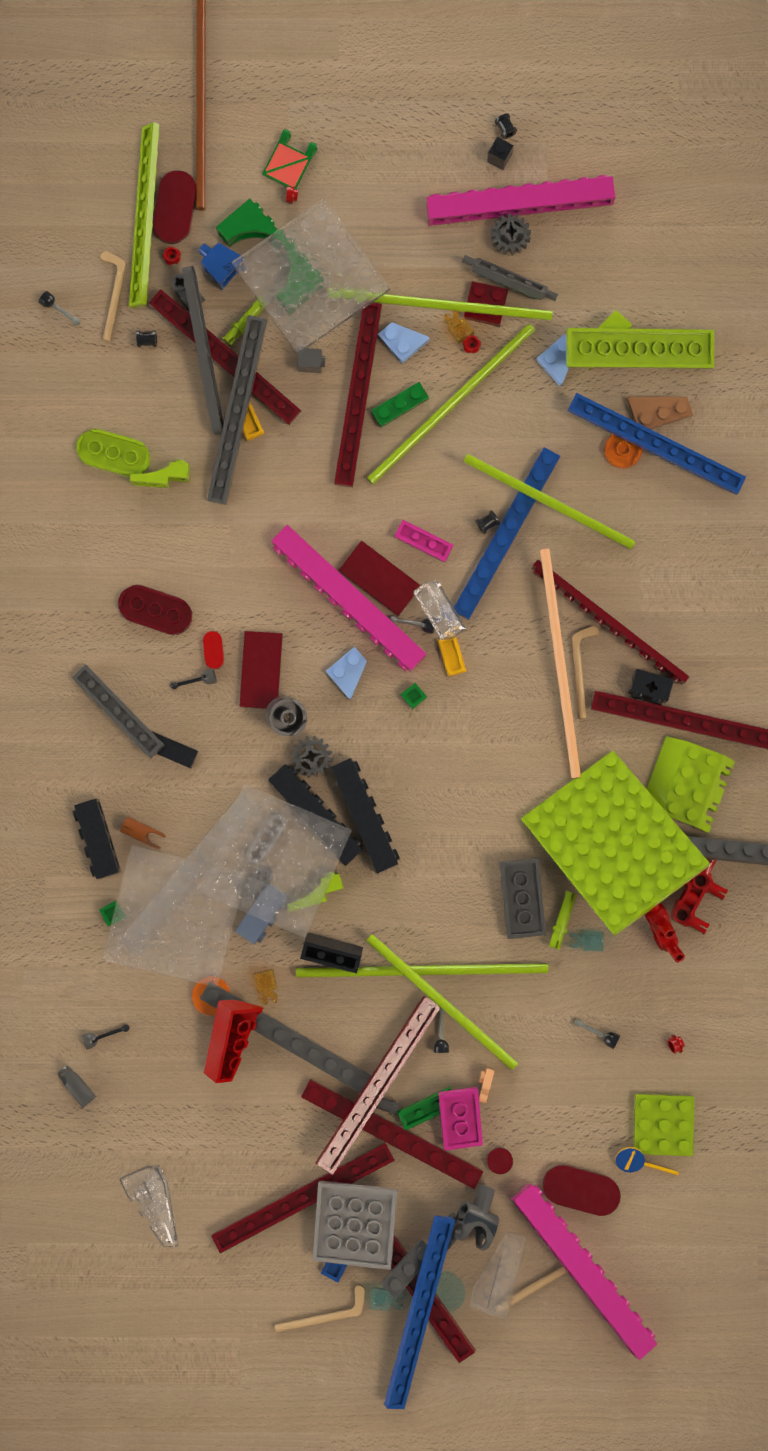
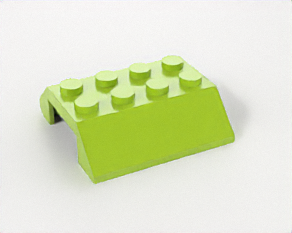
(689, 781)

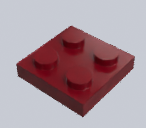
(486, 294)

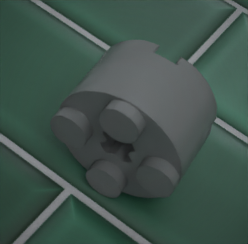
(295, 710)

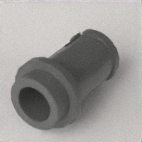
(388, 1106)

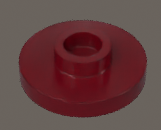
(499, 1160)

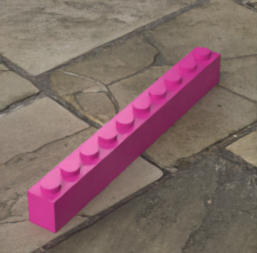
(520, 200)
(347, 597)
(583, 1271)

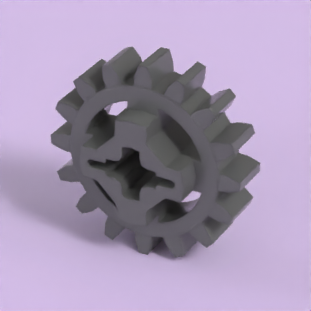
(502, 234)
(309, 748)

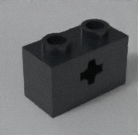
(660, 683)

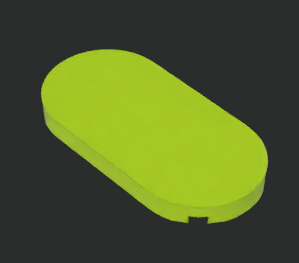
(113, 452)

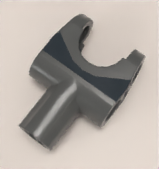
(477, 1217)

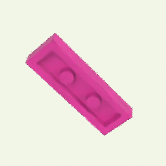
(423, 541)

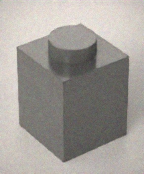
(311, 361)

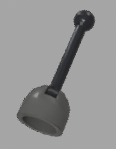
(207, 677)
(90, 1039)

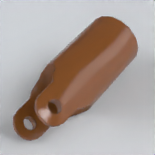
(139, 831)

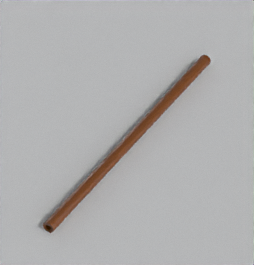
(200, 103)

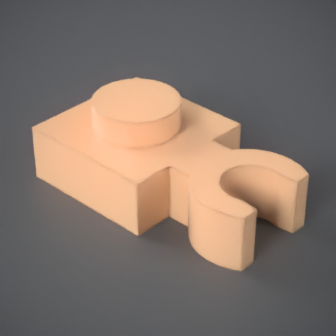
(486, 1080)

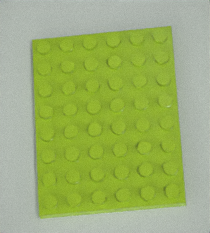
(615, 843)

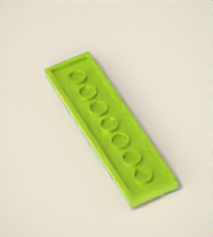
(639, 348)

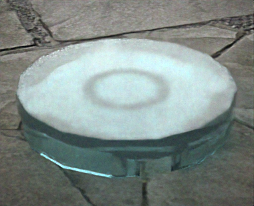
(451, 1291)

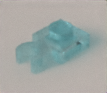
(591, 941)
(381, 1300)

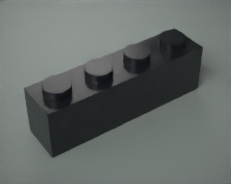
(97, 839)

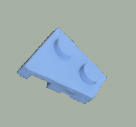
(402, 341)
(554, 360)
(347, 671)

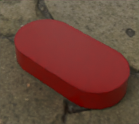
(213, 650)

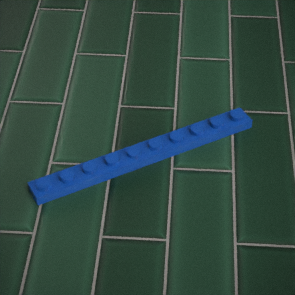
(656, 443)
(505, 535)
(419, 1312)

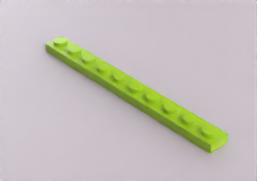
(144, 215)

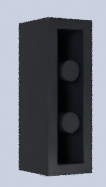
(331, 953)

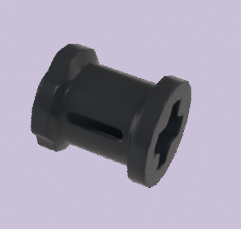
(505, 126)
(146, 338)
(487, 522)

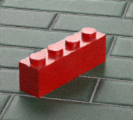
(229, 1038)

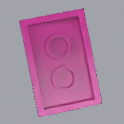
(460, 1118)

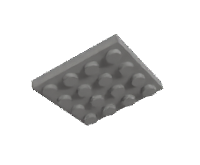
(355, 1225)

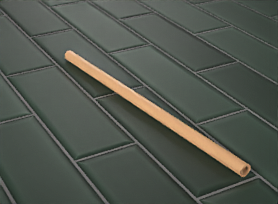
(560, 663)

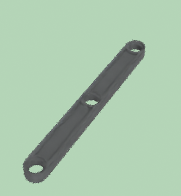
(203, 349)

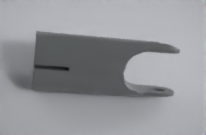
(76, 1086)

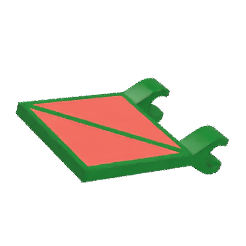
(287, 163)

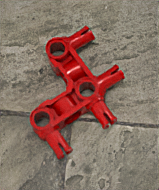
(692, 897)
(663, 932)

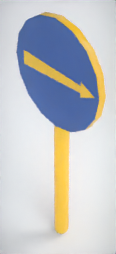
(632, 1160)

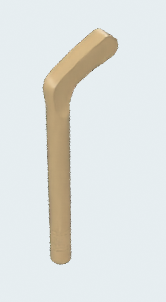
(121, 267)
(576, 638)
(538, 1284)
(352, 1312)

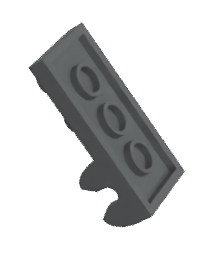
(522, 898)

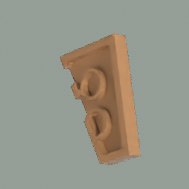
(659, 411)

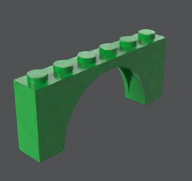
(246, 223)

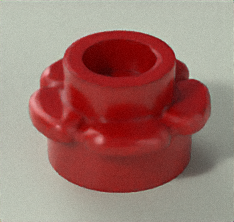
(292, 194)
(171, 251)
(476, 344)
(675, 1044)

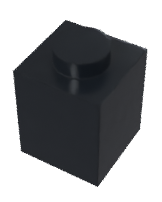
(500, 153)

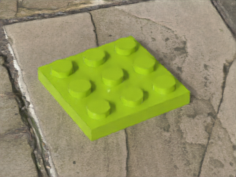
(664, 1124)

